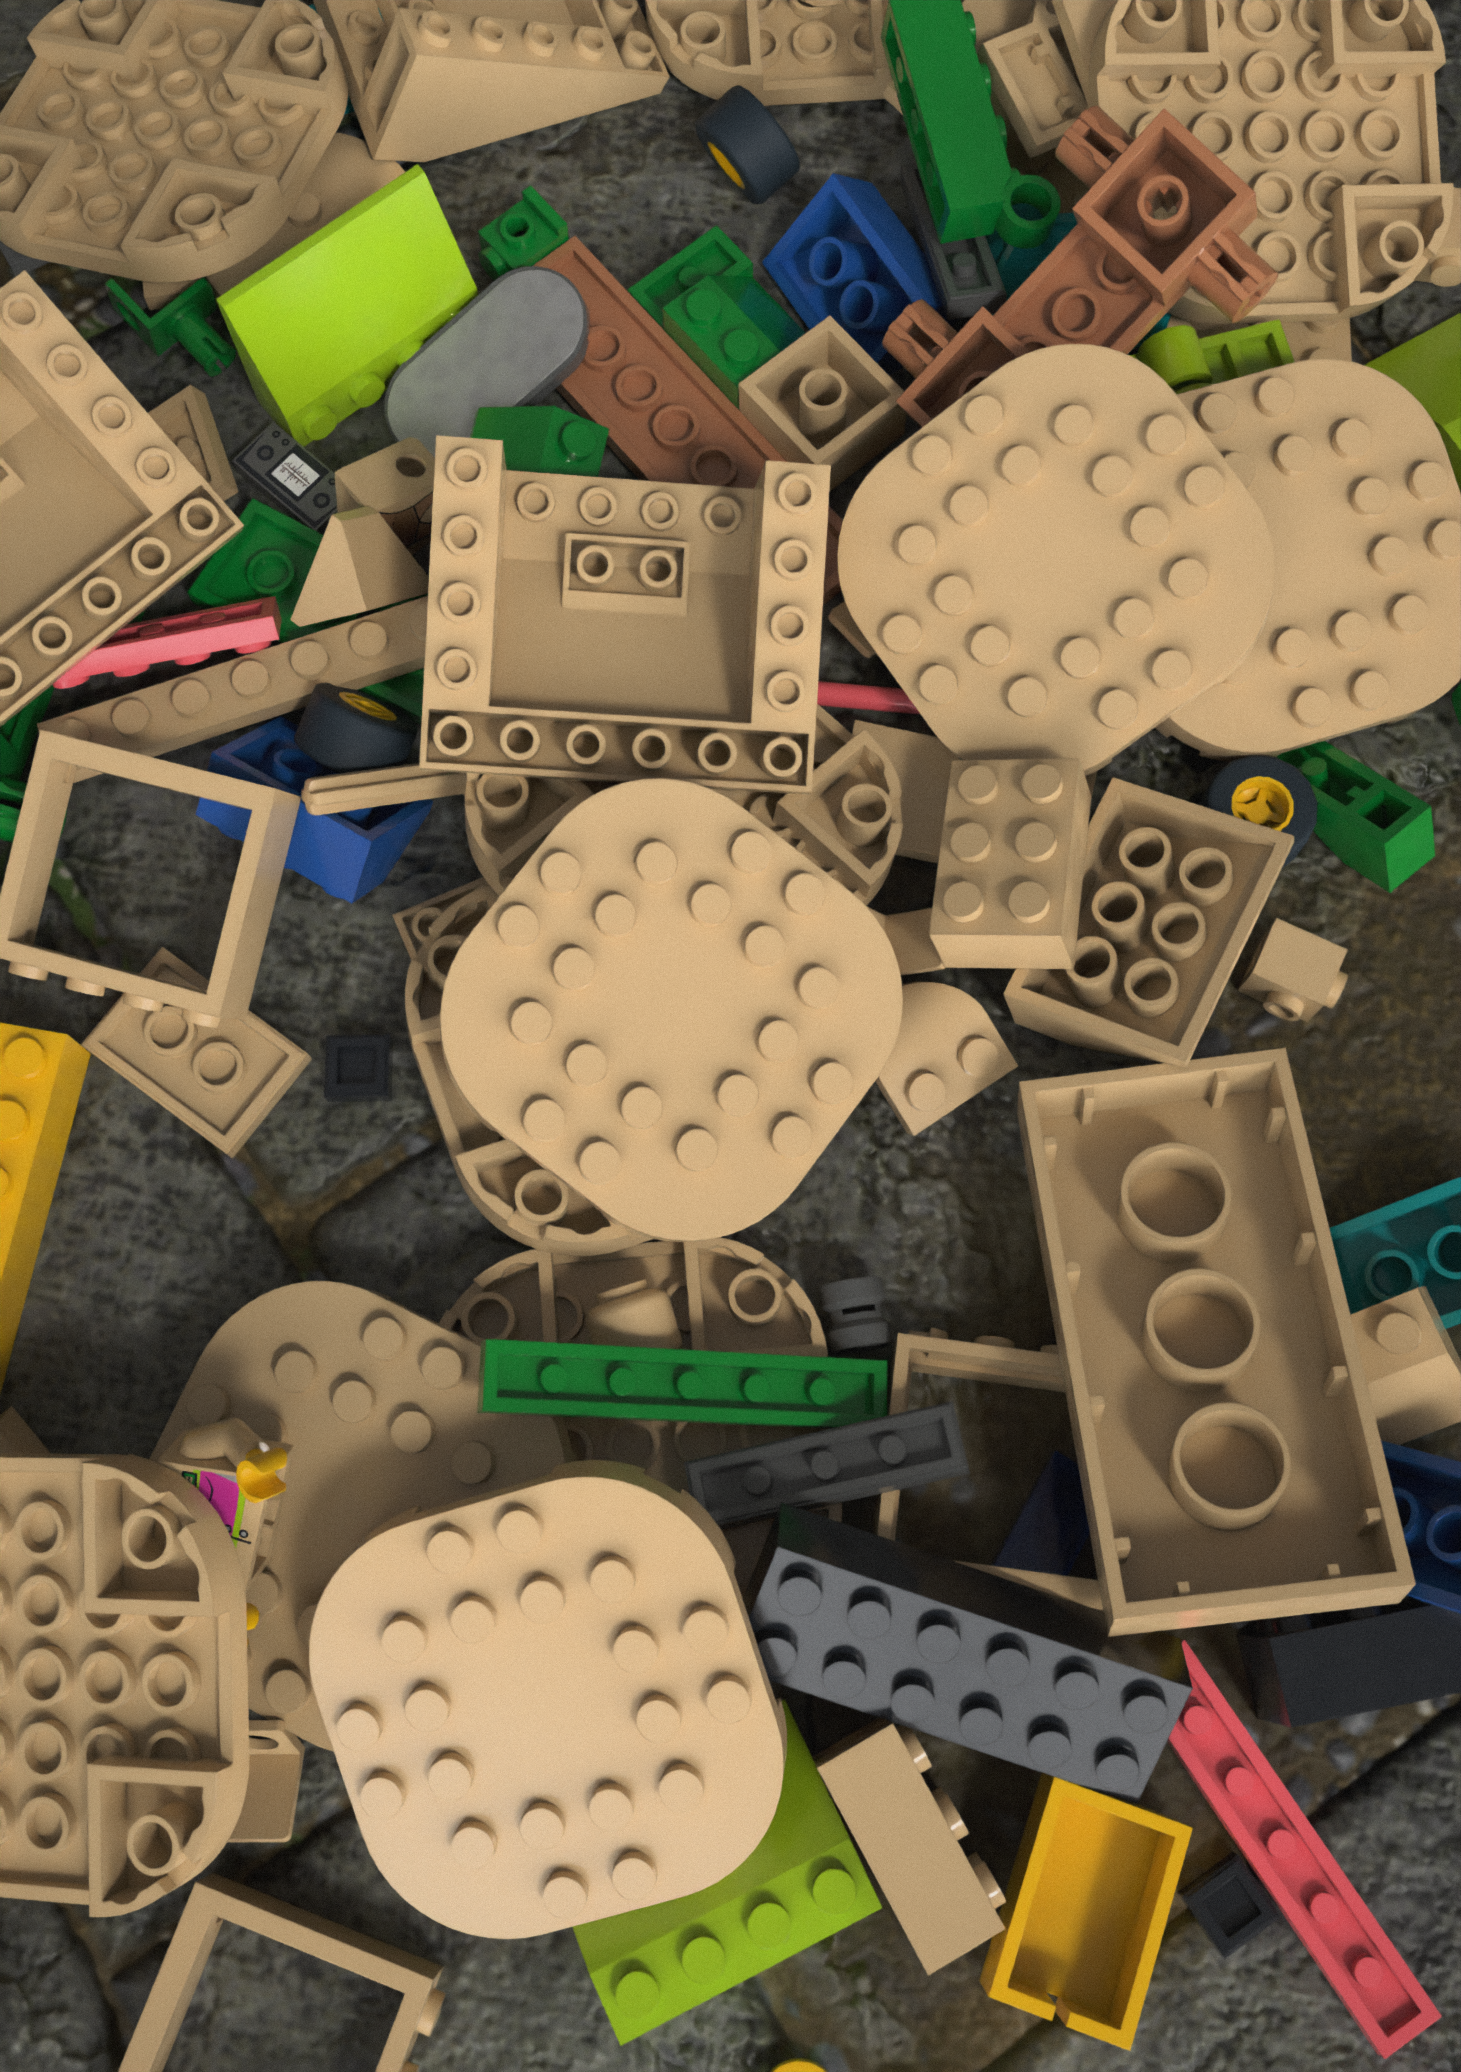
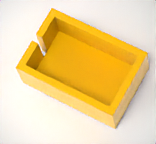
(1086, 1910)

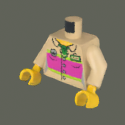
(242, 1482)

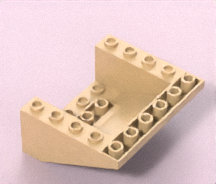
(485, 69)
(90, 500)
(623, 624)

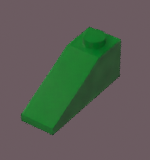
(1365, 816)

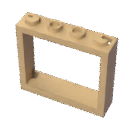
(249, 903)
(990, 1361)
(220, 1899)

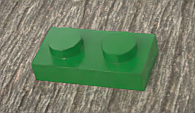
(707, 255)

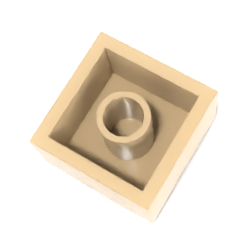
(824, 402)

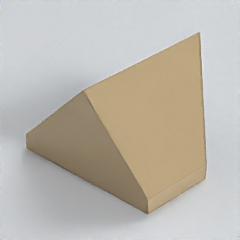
(358, 569)

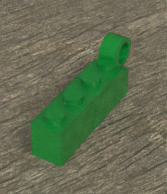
(955, 129)

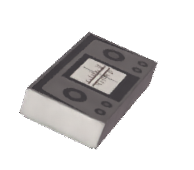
(289, 477)

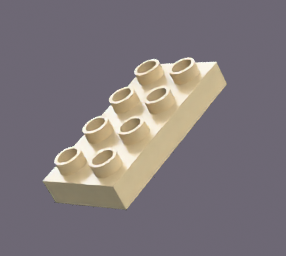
(1207, 1348)

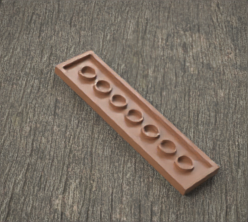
(656, 401)

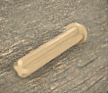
(378, 788)

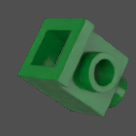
(521, 235)

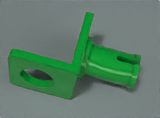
(178, 322)

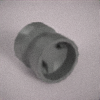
(857, 1330)

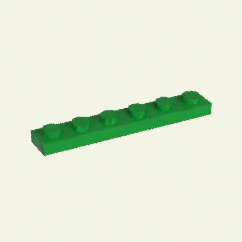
(678, 1385)

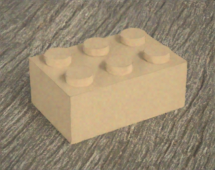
(1011, 864)
(912, 1841)

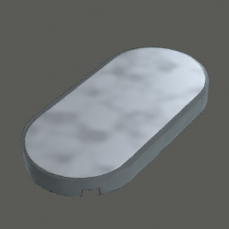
(496, 352)

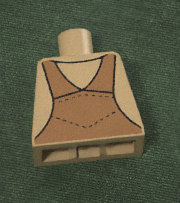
(395, 484)

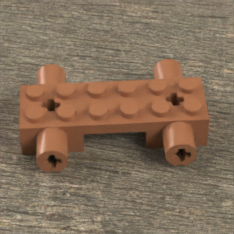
(1110, 271)

